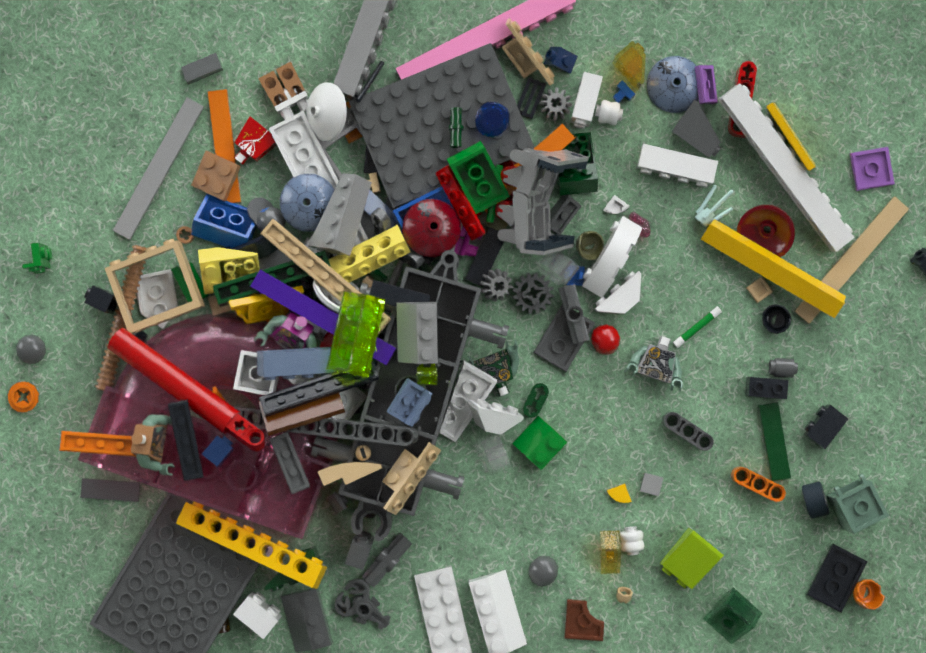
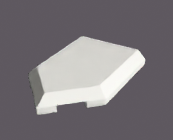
(156, 294)

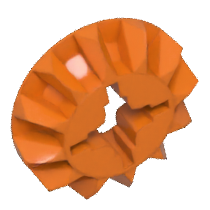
(14, 396)

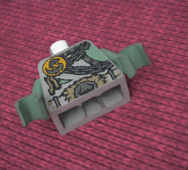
(657, 363)

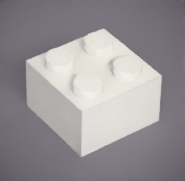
(247, 377)
(258, 614)

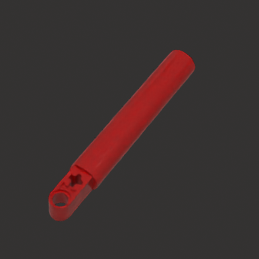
(183, 387)

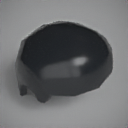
(782, 320)

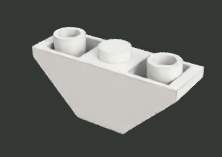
(621, 297)
(494, 417)

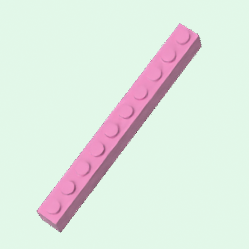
(494, 31)

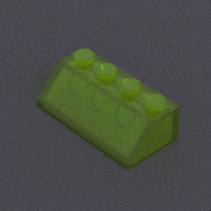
(356, 334)

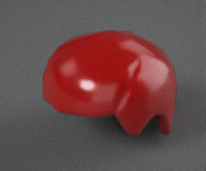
(605, 339)

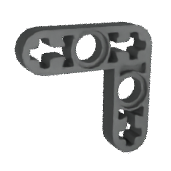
(382, 223)

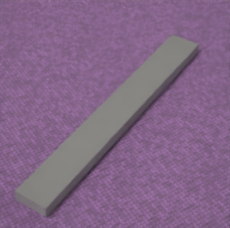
(158, 168)

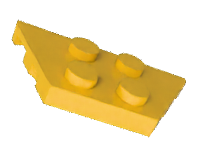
(259, 307)

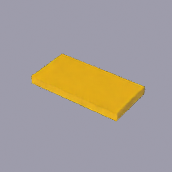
(791, 136)

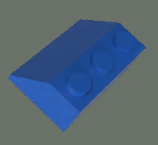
(223, 222)

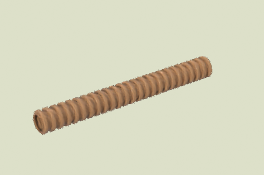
(129, 291)

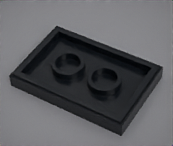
(836, 578)

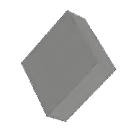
(651, 484)

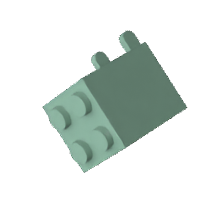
(857, 505)

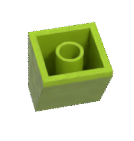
(690, 559)

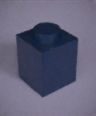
(218, 450)

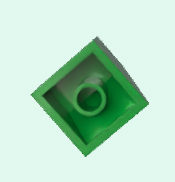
(539, 442)

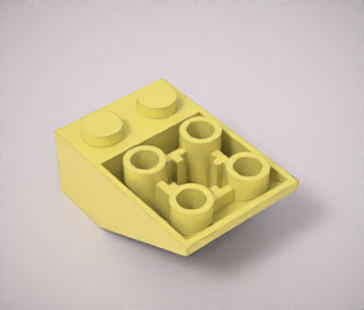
(225, 264)

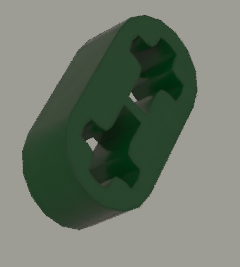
(540, 402)

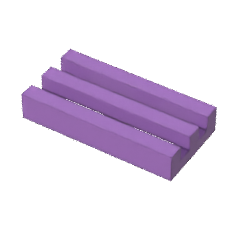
(704, 86)

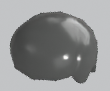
(30, 349)
(543, 571)

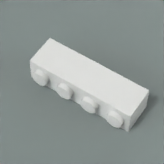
(677, 164)

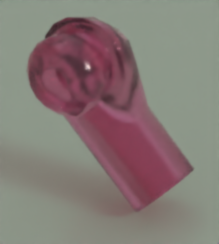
(639, 220)

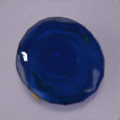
(492, 119)

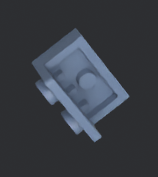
(409, 402)

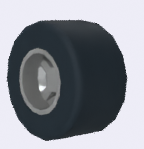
(815, 500)

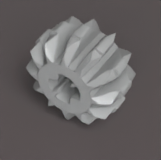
(557, 110)
(492, 291)

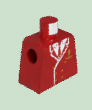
(254, 141)

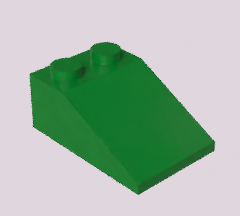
(478, 177)

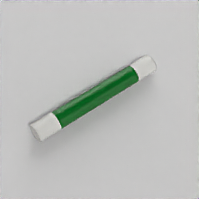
(698, 326)

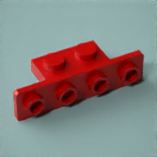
(460, 202)

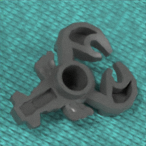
(362, 604)

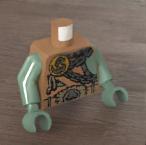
(149, 443)

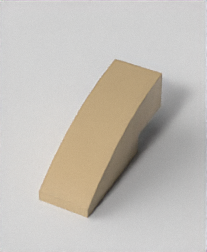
(348, 471)

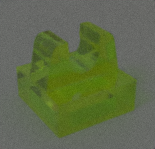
(427, 375)

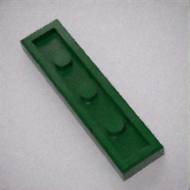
(774, 441)

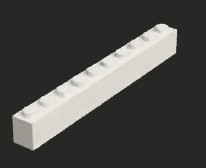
(786, 168)

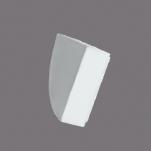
(615, 206)

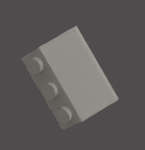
(417, 332)

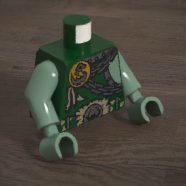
(499, 365)

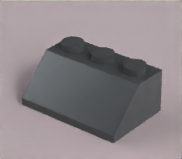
(307, 620)

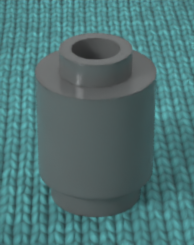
(783, 367)

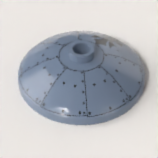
(664, 92)
(293, 196)

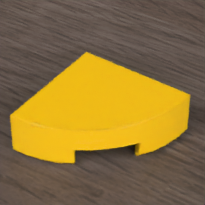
(620, 494)

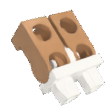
(285, 97)

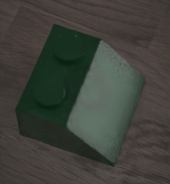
(733, 616)

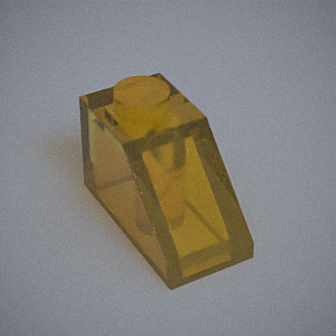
(610, 552)

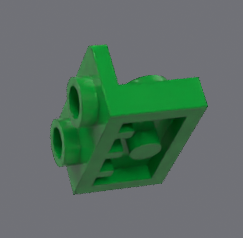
(177, 272)

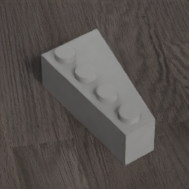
(342, 216)

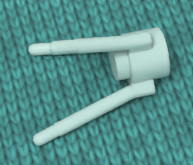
(706, 216)

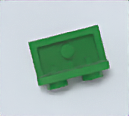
(41, 258)

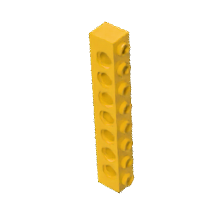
(189, 519)

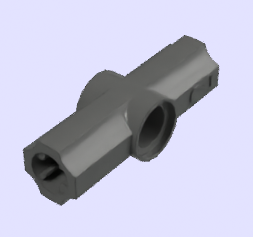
(571, 301)
(387, 560)

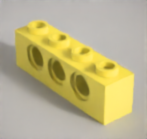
(371, 254)

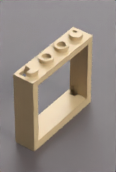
(134, 258)

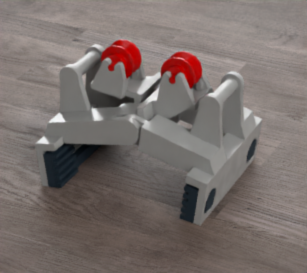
(530, 204)

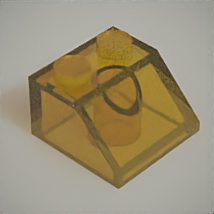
(631, 64)

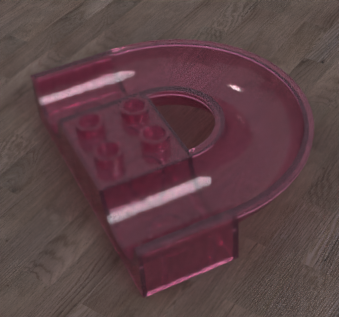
(248, 481)

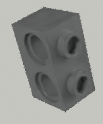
(360, 550)

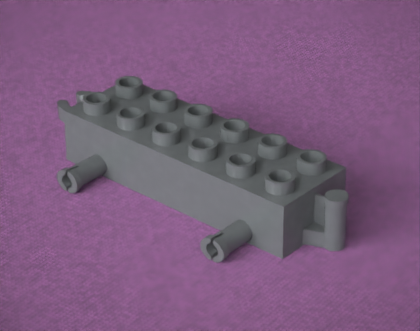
(455, 323)

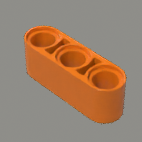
(767, 485)

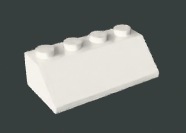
(497, 612)

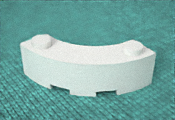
(612, 257)

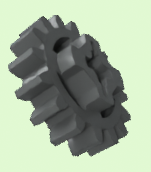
(535, 301)

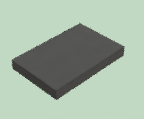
(557, 343)

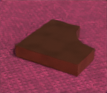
(581, 623)

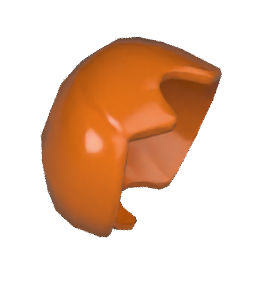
(873, 599)

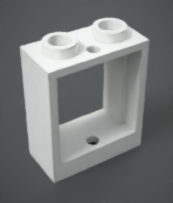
(586, 100)

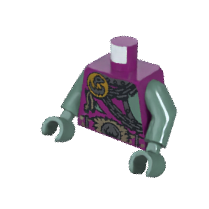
(290, 331)

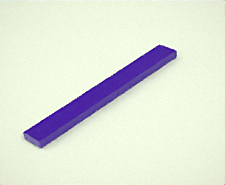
(310, 309)

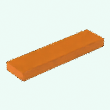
(96, 443)

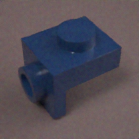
(560, 59)

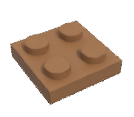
(215, 175)

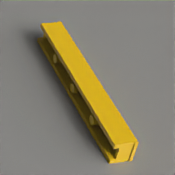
(774, 268)

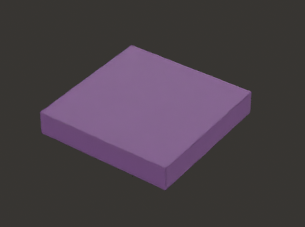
(872, 168)

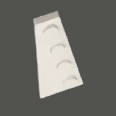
(470, 385)

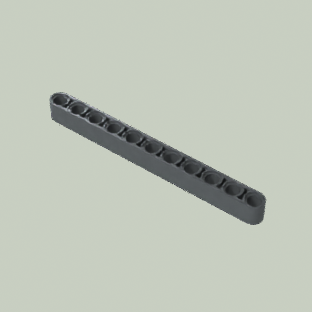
(340, 429)

